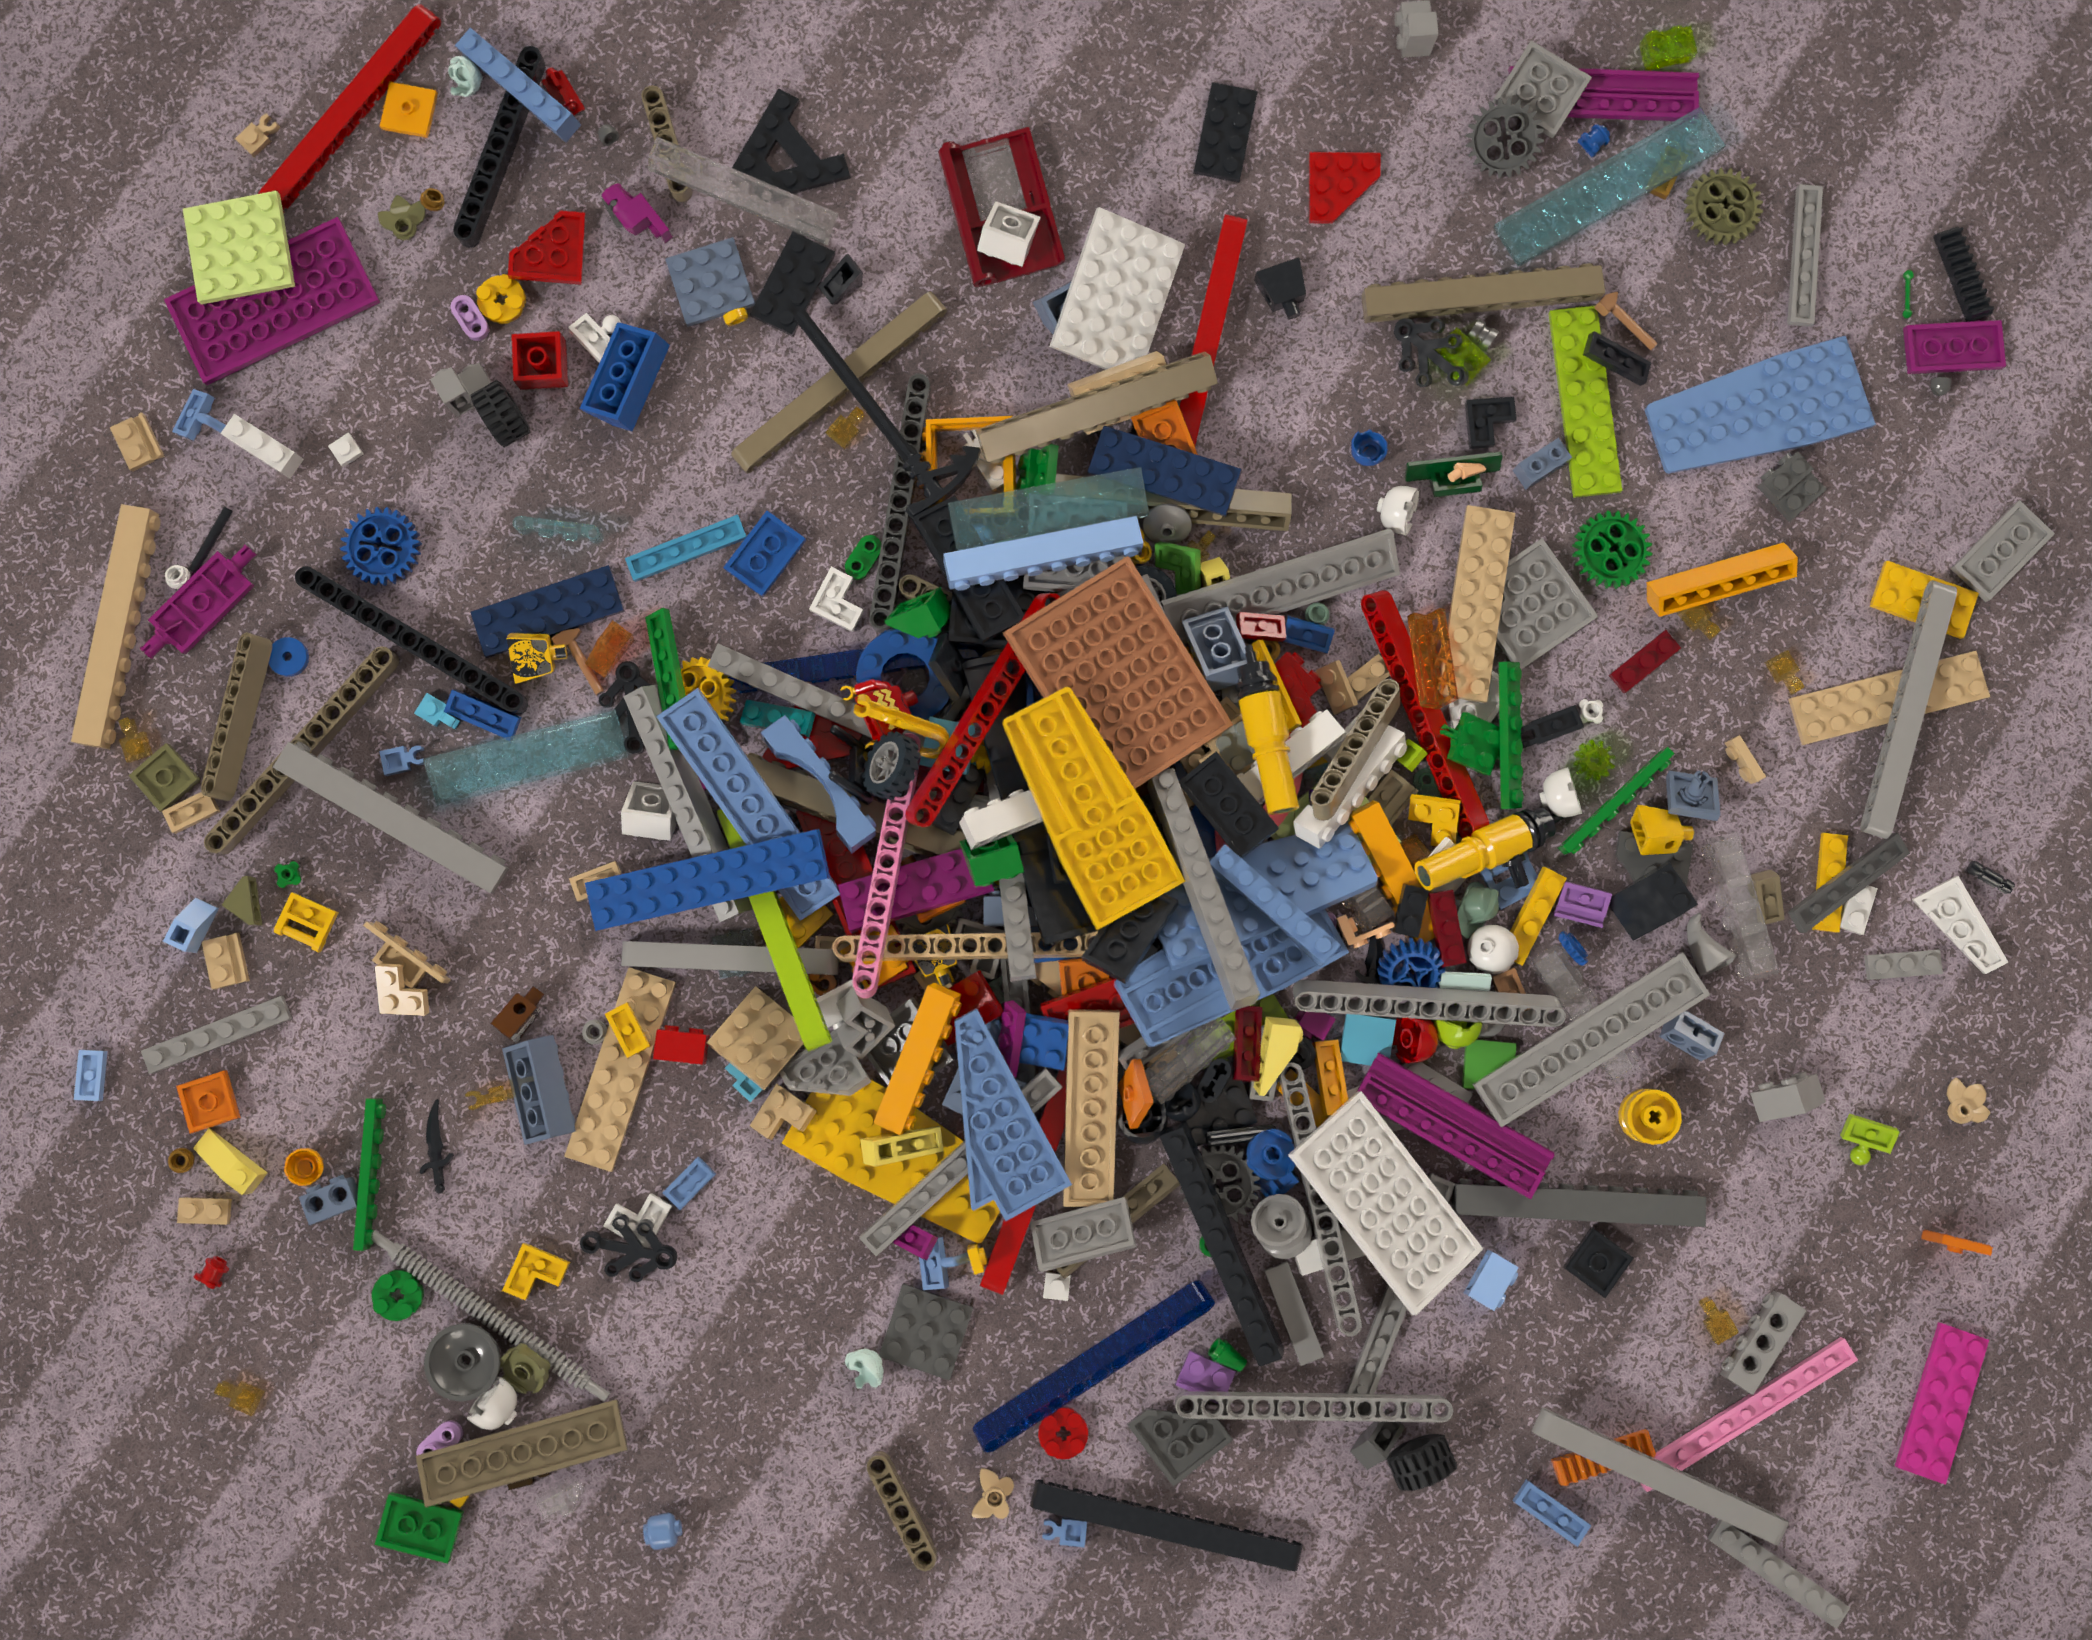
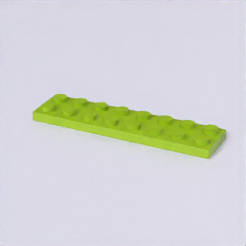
(1584, 404)

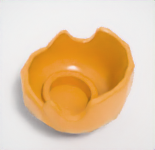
(298, 1167)

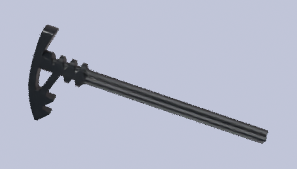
(913, 461)

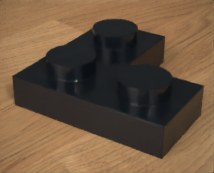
(1482, 415)

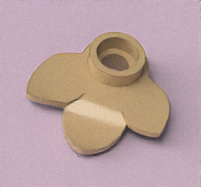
(1969, 1099)

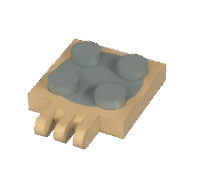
(1232, 747)

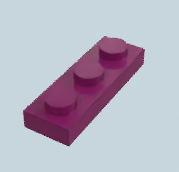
(1011, 1034)

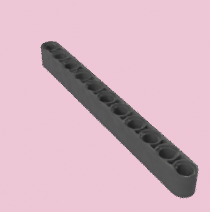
(895, 514)

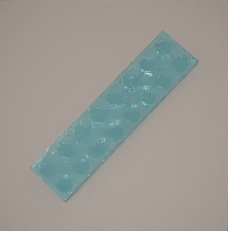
(1048, 508)
(525, 757)

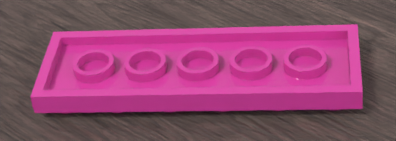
(1941, 1403)

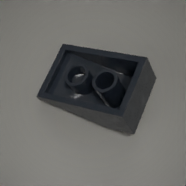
(1652, 901)

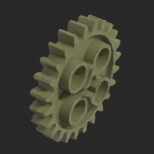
(1723, 206)

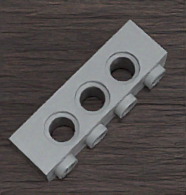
(1775, 1337)

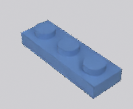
(1551, 1513)

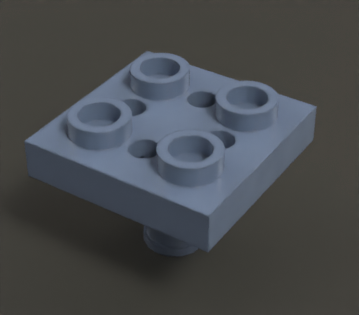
(1693, 790)

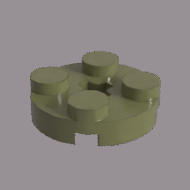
(524, 1358)

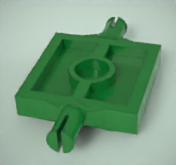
(1474, 743)

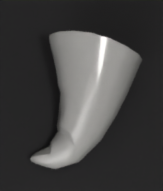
(1706, 952)

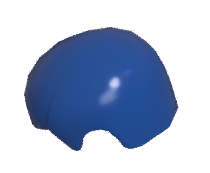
(1376, 449)

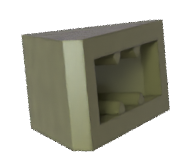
(244, 901)

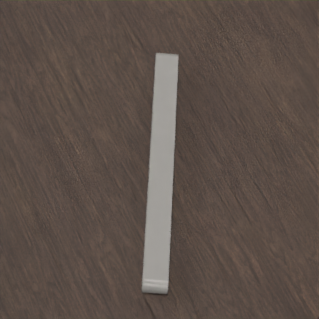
(1908, 709)
(1437, 1010)
(1317, 1211)
(1324, 1413)
(1660, 1476)

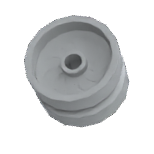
(1281, 1226)

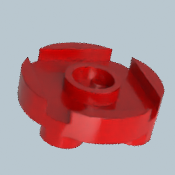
(1073, 1444)

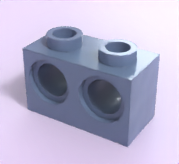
(1542, 463)
(1692, 1035)
(332, 1203)

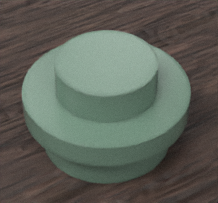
(1317, 613)

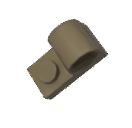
(1769, 895)

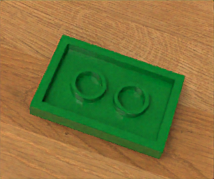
(419, 1529)

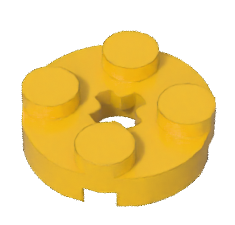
(514, 303)

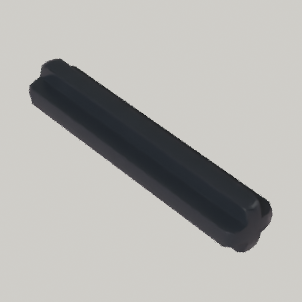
(1234, 1136)

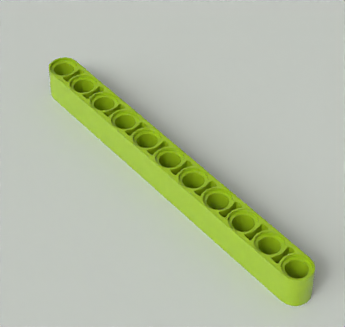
(785, 958)

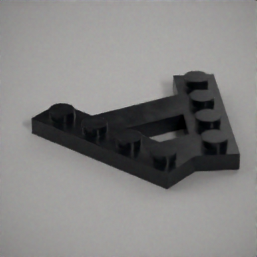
(775, 127)

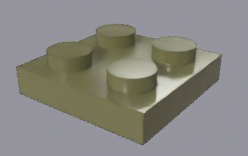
(164, 777)

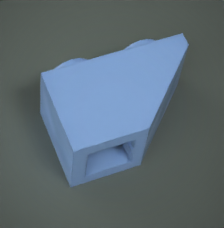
(191, 926)

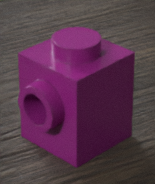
(1314, 1023)

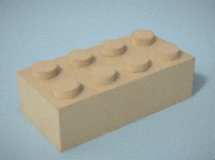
(1116, 374)

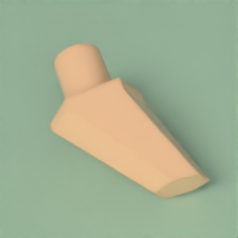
(1465, 470)

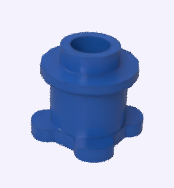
(1594, 139)

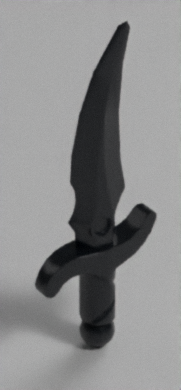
(1375, 952)
(435, 1146)

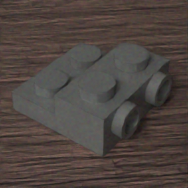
(1791, 485)

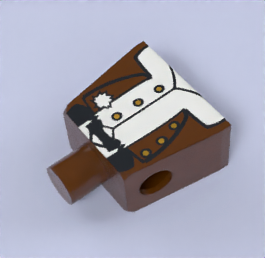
(514, 1024)

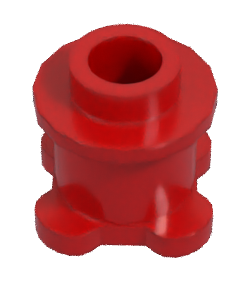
(212, 1272)

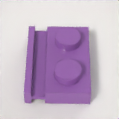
(1582, 904)
(1204, 1375)

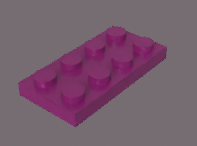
(1954, 347)

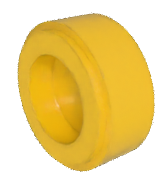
(735, 316)

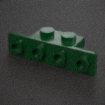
(1438, 469)

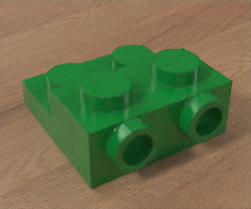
(1038, 467)

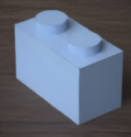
(1491, 1280)

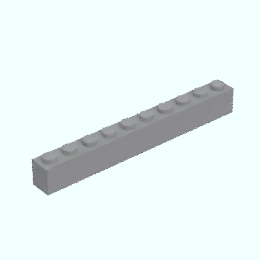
(681, 788)
(391, 817)
(1203, 890)

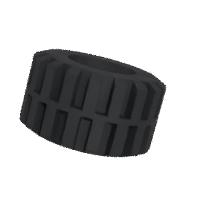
(500, 413)
(1421, 1462)

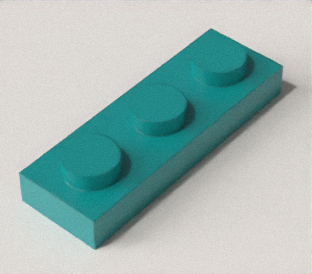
(763, 715)

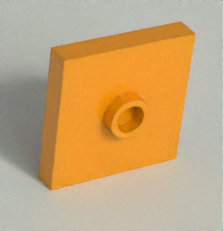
(408, 109)

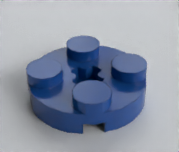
(1258, 1160)

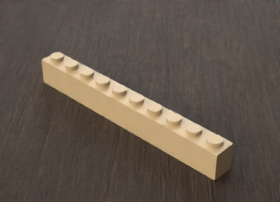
(116, 627)

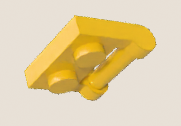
(309, 914)

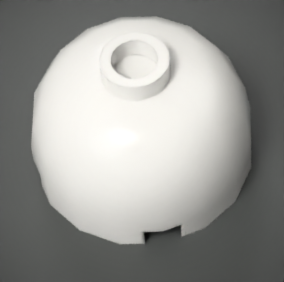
(1398, 508)
(1560, 794)
(1492, 949)
(494, 1406)

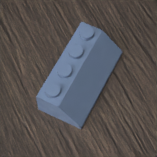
(539, 1089)

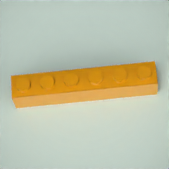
(1722, 579)
(1387, 858)
(917, 1059)

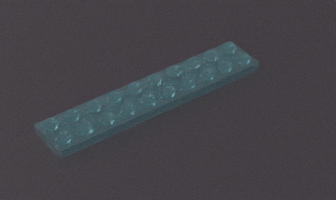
(1609, 186)

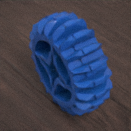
(1423, 960)

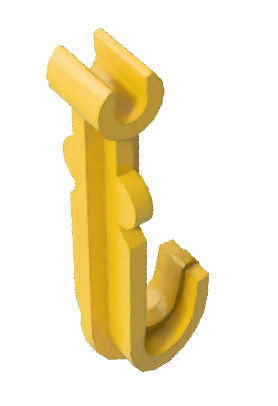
(905, 722)

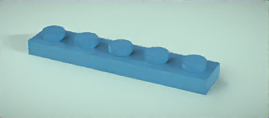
(686, 548)

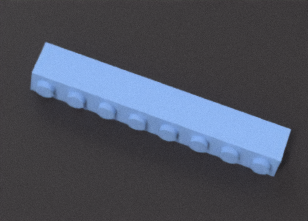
(1042, 553)

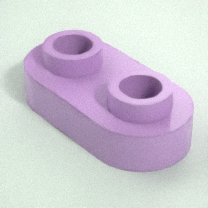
(470, 319)
(437, 1439)

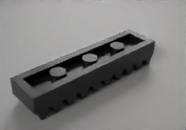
(1963, 274)

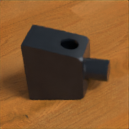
(1283, 287)

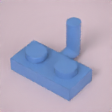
(195, 414)
(934, 1270)

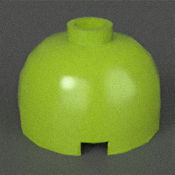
(1457, 1033)

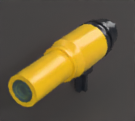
(1266, 732)
(1489, 847)

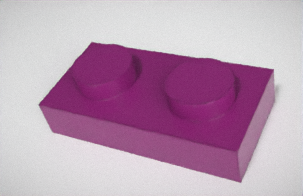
(916, 1241)

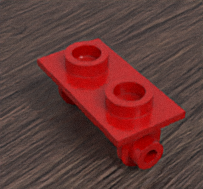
(562, 91)

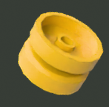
(1664, 1119)

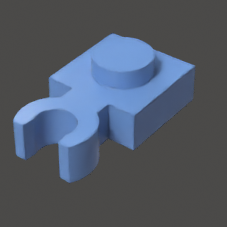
(398, 759)
(1071, 1531)

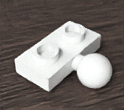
(592, 336)

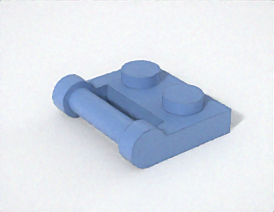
(1507, 892)

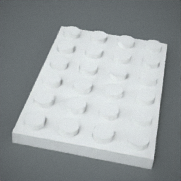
(1116, 292)

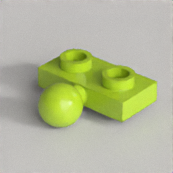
(1868, 1135)

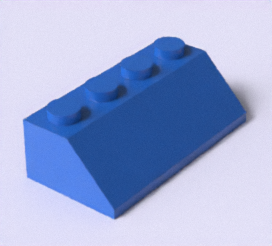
(625, 376)

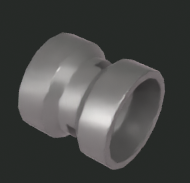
(1482, 335)

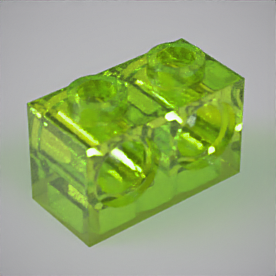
(1670, 53)
(1466, 353)

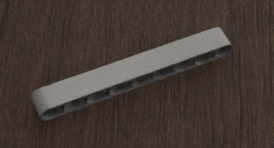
(720, 957)

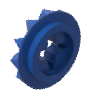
(1573, 948)

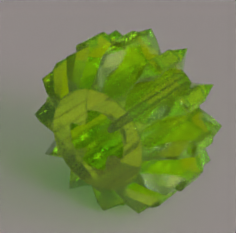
(1592, 768)

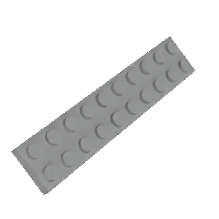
(1293, 581)
(1591, 1039)

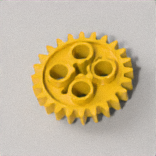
(721, 696)

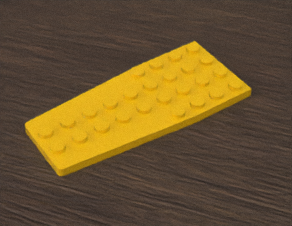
(1090, 809)
(835, 1145)

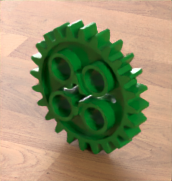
(1595, 562)

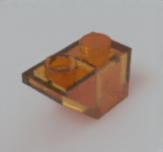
(609, 649)

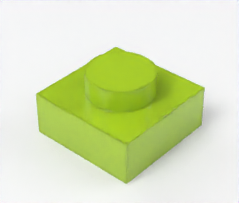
(1413, 755)

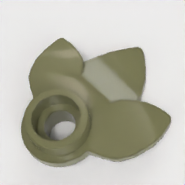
(401, 215)

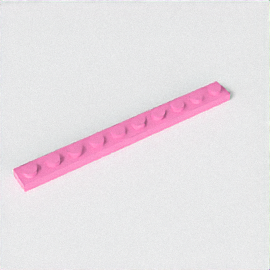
(1758, 1406)

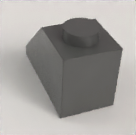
(1376, 1442)

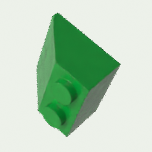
(921, 614)
(992, 861)

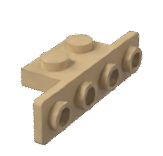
(395, 952)

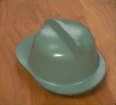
(1476, 908)

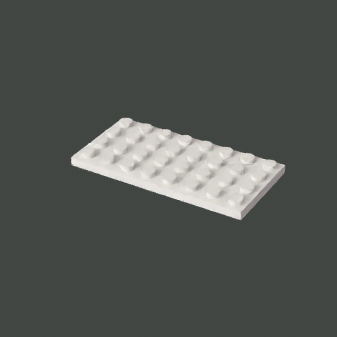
(1386, 1202)

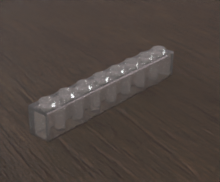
(742, 191)

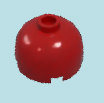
(1415, 1039)

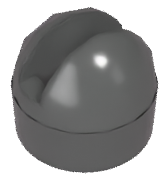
(607, 131)
(1940, 385)

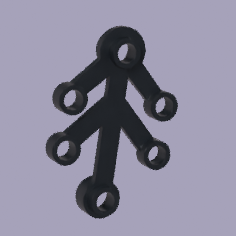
(1427, 351)
(628, 684)
(632, 1249)

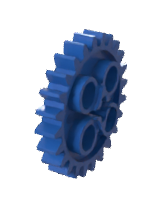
(376, 567)

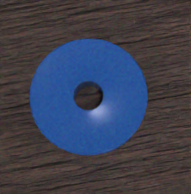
(296, 664)

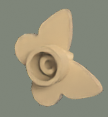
(993, 1496)

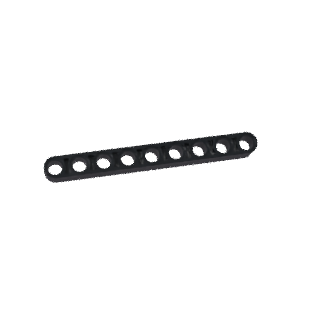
(499, 158)

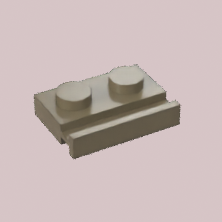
(1392, 794)

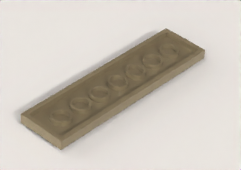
(521, 1453)

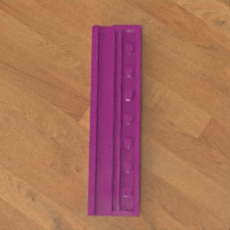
(1636, 95)
(1455, 1126)

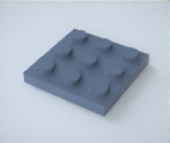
(710, 281)

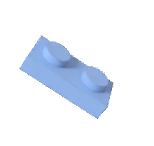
(90, 1075)

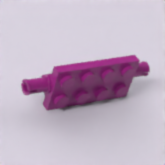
(200, 603)

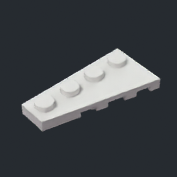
(1962, 923)

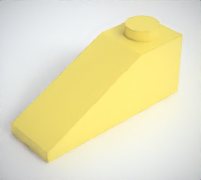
(1277, 1048)
(893, 1147)
(229, 1163)

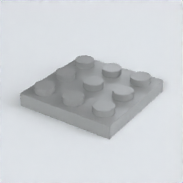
(1546, 84)

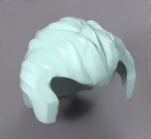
(466, 75)
(868, 1365)

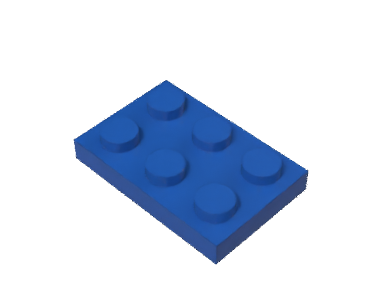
(764, 553)

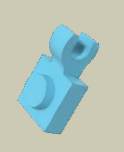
(432, 711)
(743, 1083)

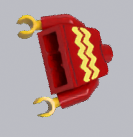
(884, 694)

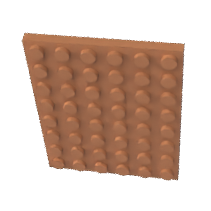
(1124, 668)

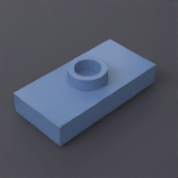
(689, 1183)

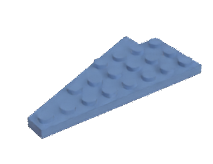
(1003, 1140)

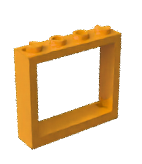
(960, 424)

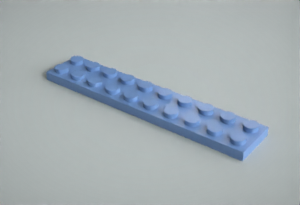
(737, 788)

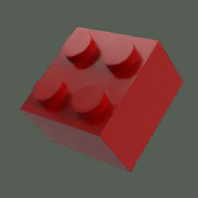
(539, 360)

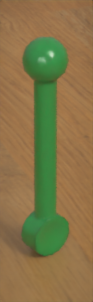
(1908, 275)

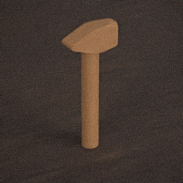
(1608, 304)
(568, 638)

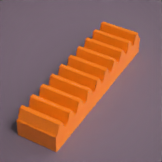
(1576, 1467)

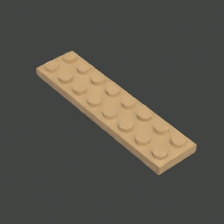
(1478, 599)
(1871, 700)
(617, 1078)
(1091, 1106)

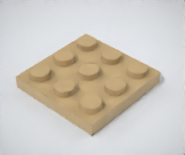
(758, 1038)

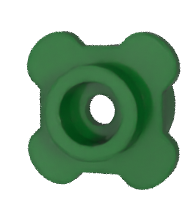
(293, 879)

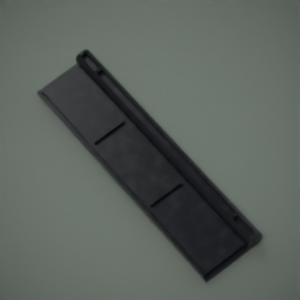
(1055, 906)

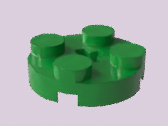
(384, 1302)

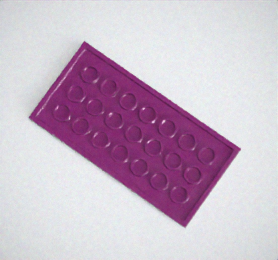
(249, 328)

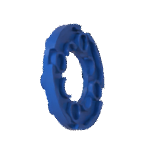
(896, 642)

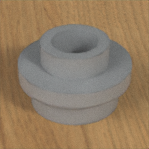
(587, 1031)

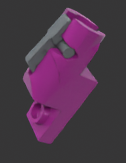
(633, 213)

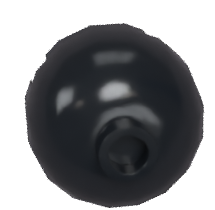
(1150, 1127)

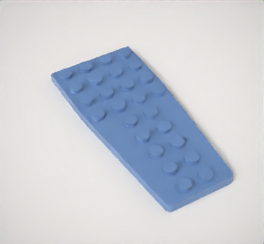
(1762, 409)
(1297, 869)
(1178, 1000)

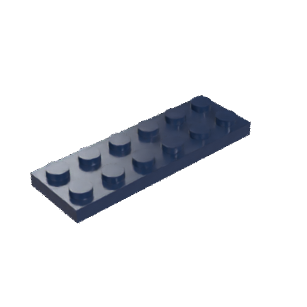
(1168, 470)
(549, 609)

